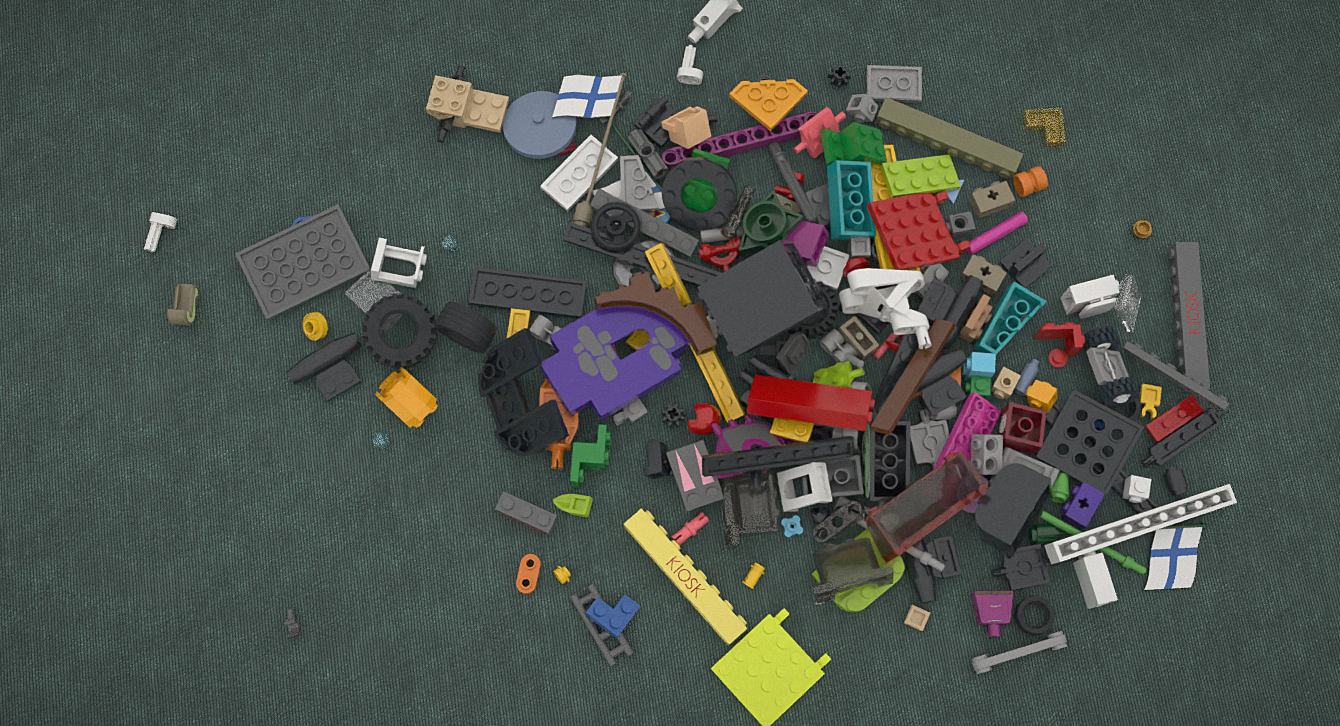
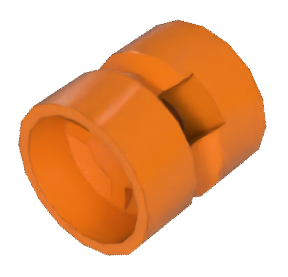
(1030, 181)

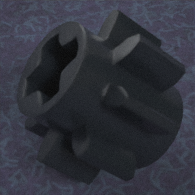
(844, 77)
(677, 418)

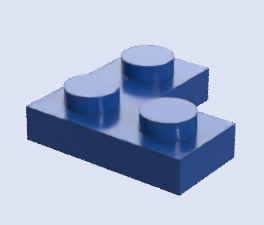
(613, 619)

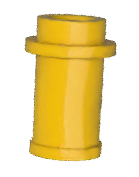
(753, 575)

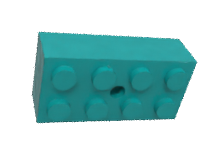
(849, 195)

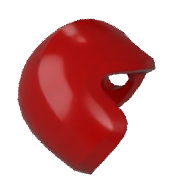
(706, 416)

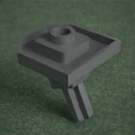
(789, 352)

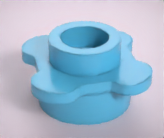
(792, 521)

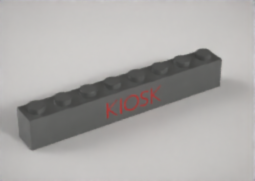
(1189, 312)

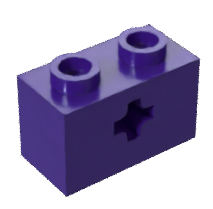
(1091, 499)

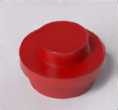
(1057, 358)

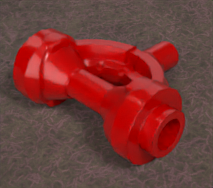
(708, 253)

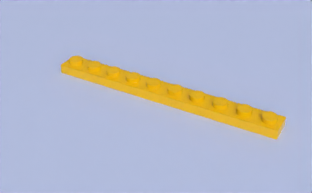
(708, 362)

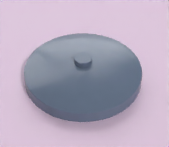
(532, 129)

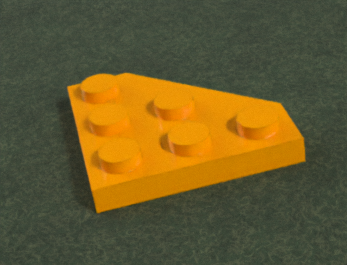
(768, 99)

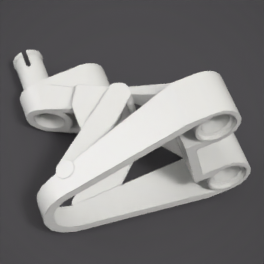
(865, 299)

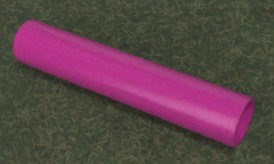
(997, 232)

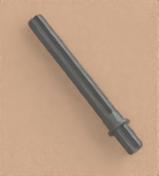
(780, 159)

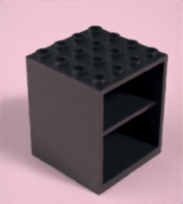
(762, 297)

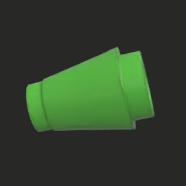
(1060, 489)

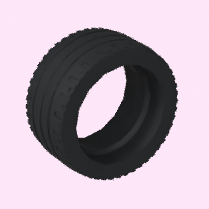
(465, 327)

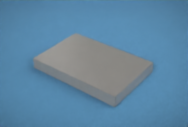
(895, 83)

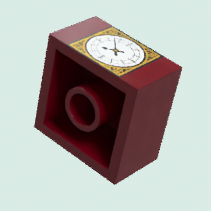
(1022, 427)

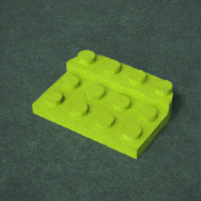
(860, 598)

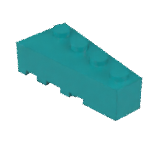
(1009, 316)

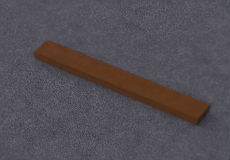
(912, 378)

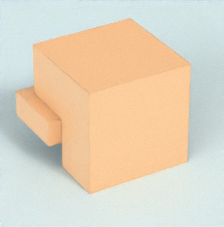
(688, 127)

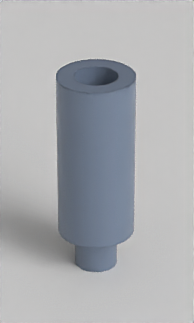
(1027, 377)

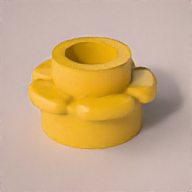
(562, 574)

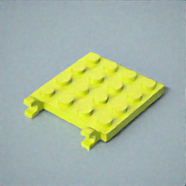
(768, 670)

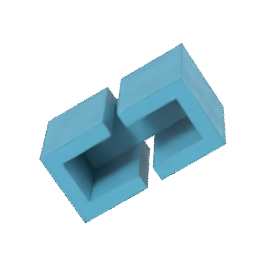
(979, 365)

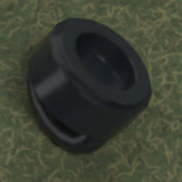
(822, 514)

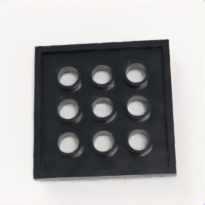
(1095, 411)

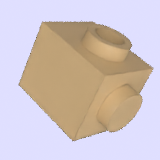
(1004, 383)

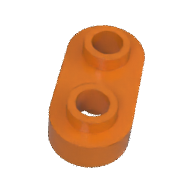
(528, 573)

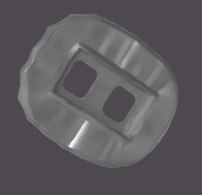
(622, 269)

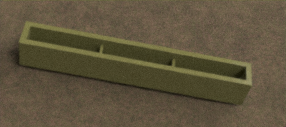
(949, 138)

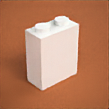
(1095, 580)

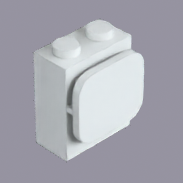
(1091, 297)

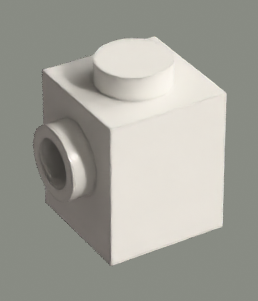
(1136, 489)

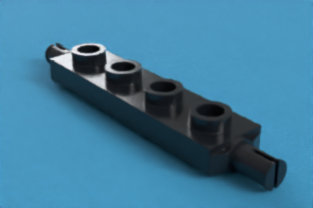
(1183, 437)

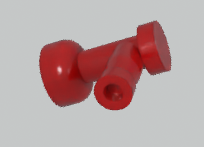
(786, 191)

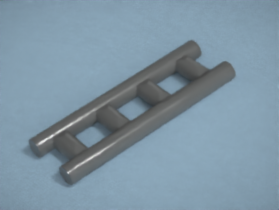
(600, 637)

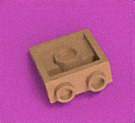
(980, 315)

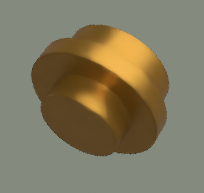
(1142, 229)

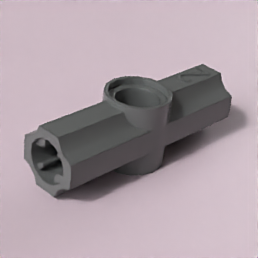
(644, 147)

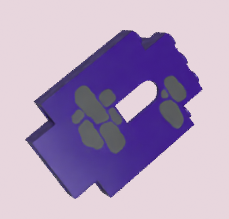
(592, 374)

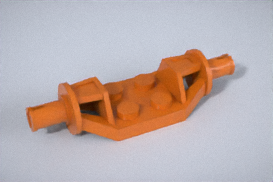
(571, 424)

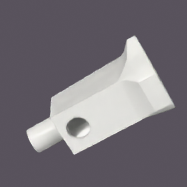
(712, 18)

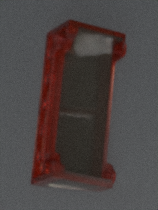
(924, 505)

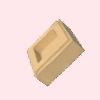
(916, 618)

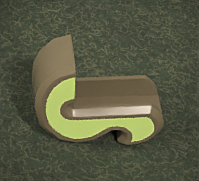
(184, 305)

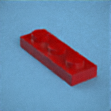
(1173, 419)

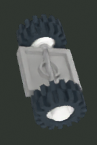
(1109, 367)

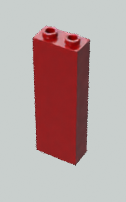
(810, 402)

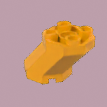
(407, 398)

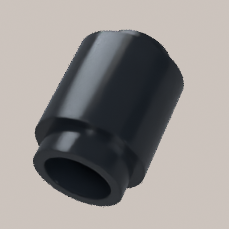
(1175, 481)

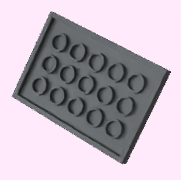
(303, 262)

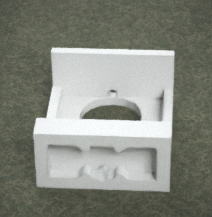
(415, 257)
(819, 483)

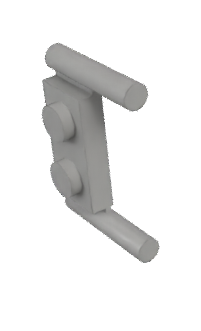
(1011, 456)

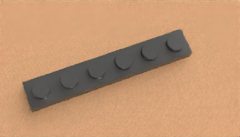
(650, 224)
(1184, 381)

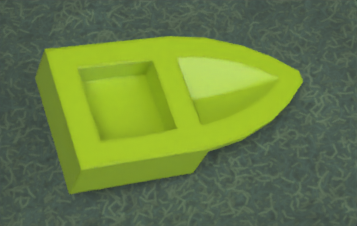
(574, 504)

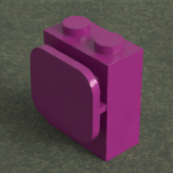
(809, 241)

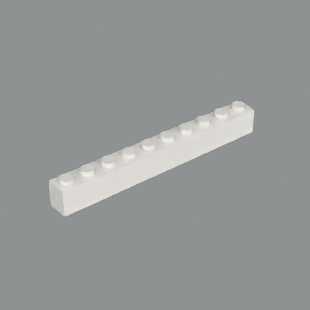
(1140, 524)

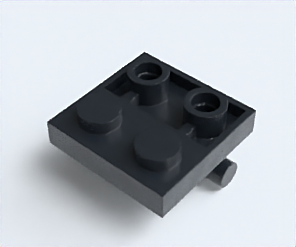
(651, 121)

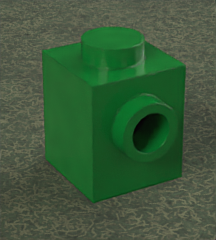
(978, 384)

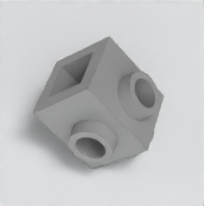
(862, 108)

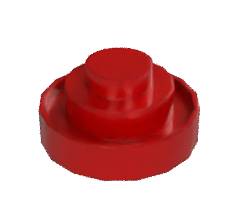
(855, 264)

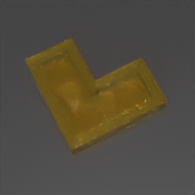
(1051, 120)

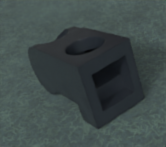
(658, 459)

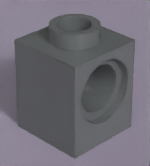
(965, 220)

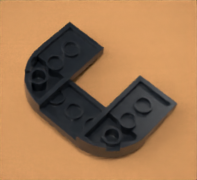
(518, 428)

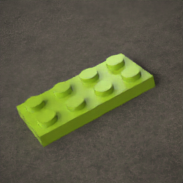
(920, 176)

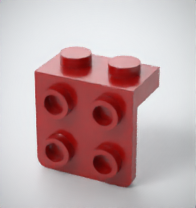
(1068, 331)

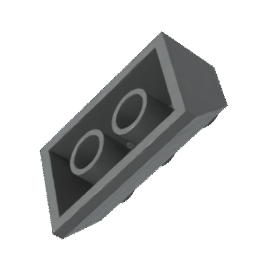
(843, 477)

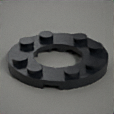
(704, 169)

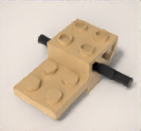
(461, 106)

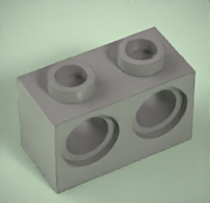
(987, 453)

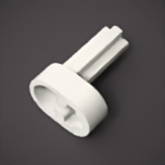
(687, 73)
(157, 222)

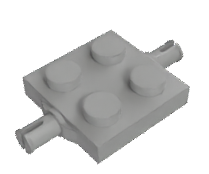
(928, 439)

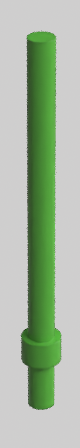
(1126, 561)

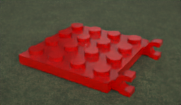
(915, 231)

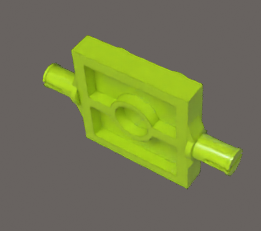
(837, 375)

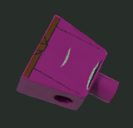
(992, 609)

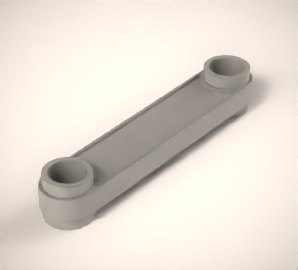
(983, 663)

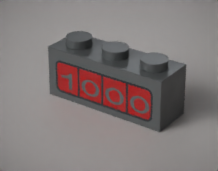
(526, 513)

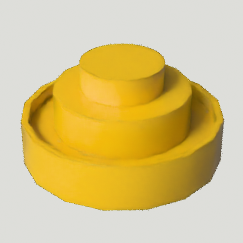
(315, 326)

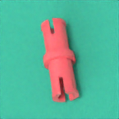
(690, 528)

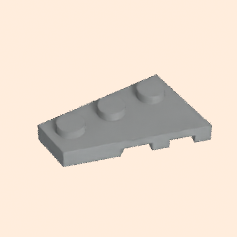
(635, 184)

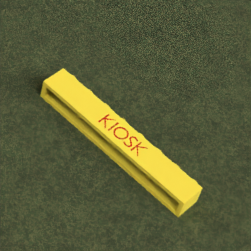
(685, 577)

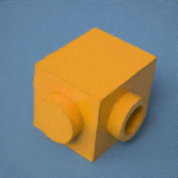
(1041, 395)

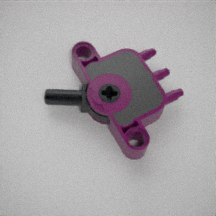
(744, 437)

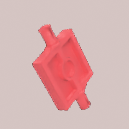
(811, 131)

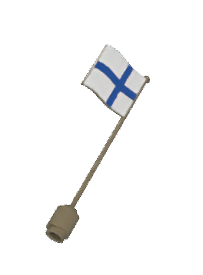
(589, 98)

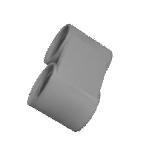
(542, 330)
(833, 345)

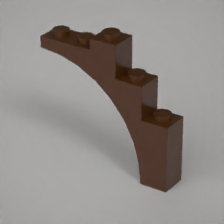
(641, 294)

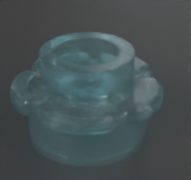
(449, 242)
(381, 440)

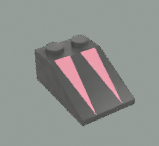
(687, 471)

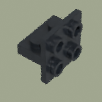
(1026, 262)

